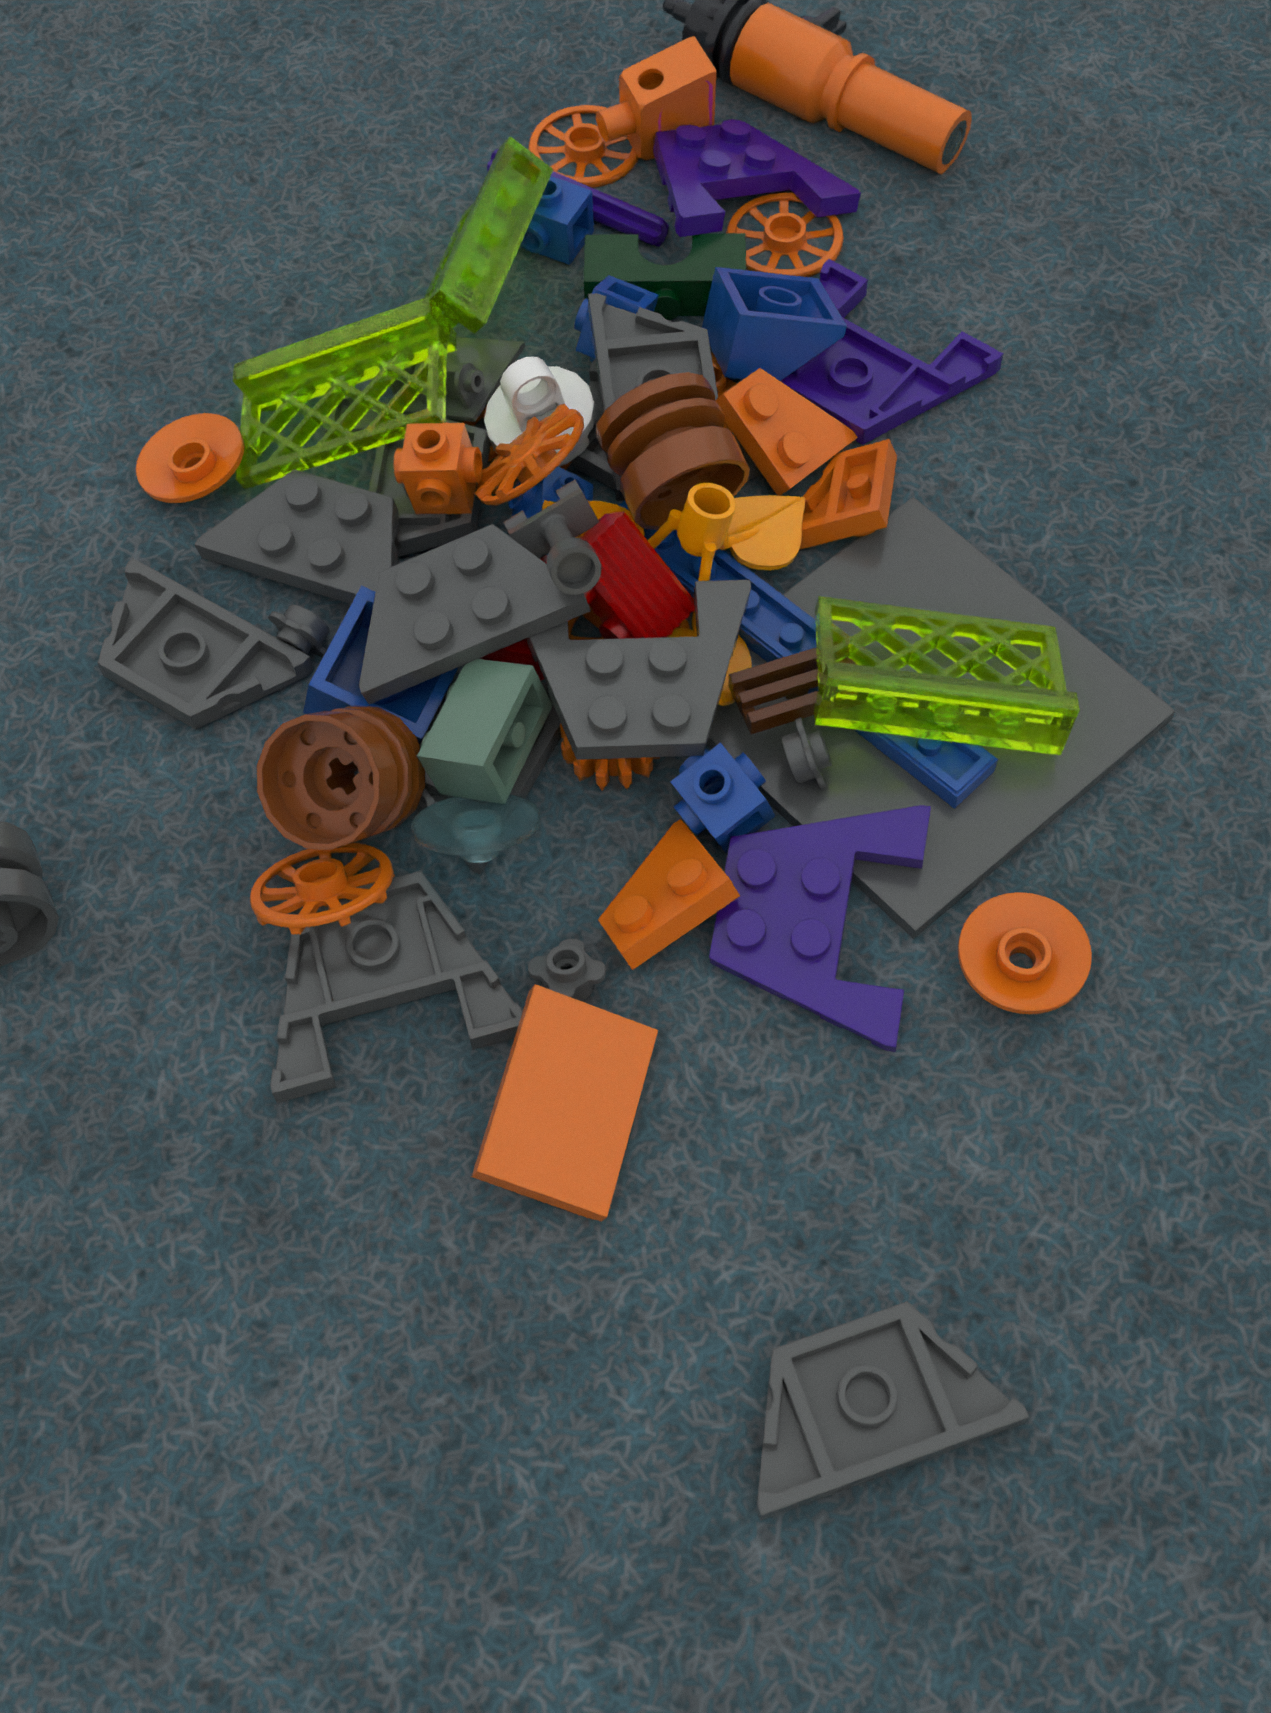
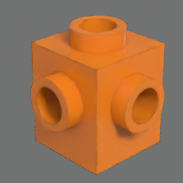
(438, 468)

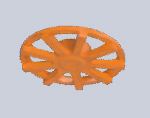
(583, 147)
(786, 235)
(530, 456)
(321, 884)

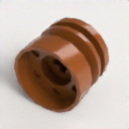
(666, 442)
(311, 782)

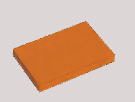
(566, 1104)

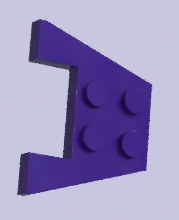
(738, 162)
(875, 383)
(794, 912)

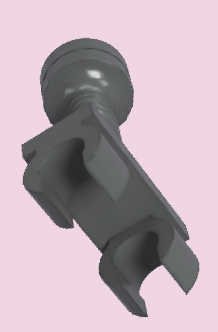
(553, 530)

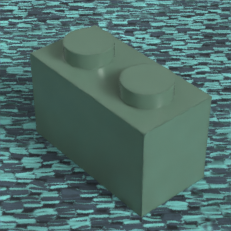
(485, 730)

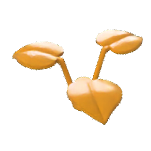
(757, 529)

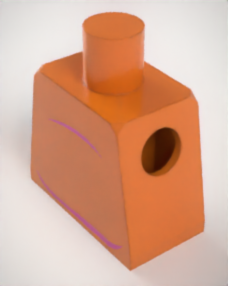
(661, 95)

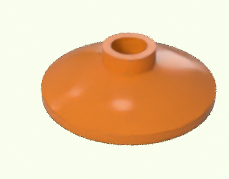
(190, 458)
(1032, 927)

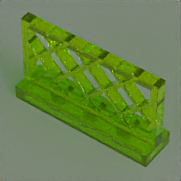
(489, 237)
(331, 367)
(934, 699)

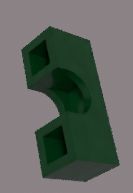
(680, 286)

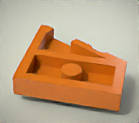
(781, 429)
(850, 495)
(666, 896)

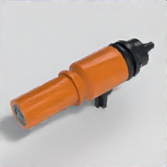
(814, 76)

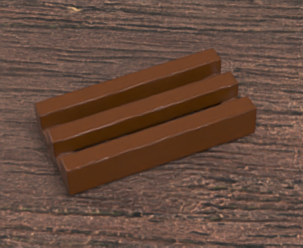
(776, 679)

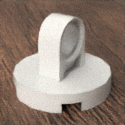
(536, 390)

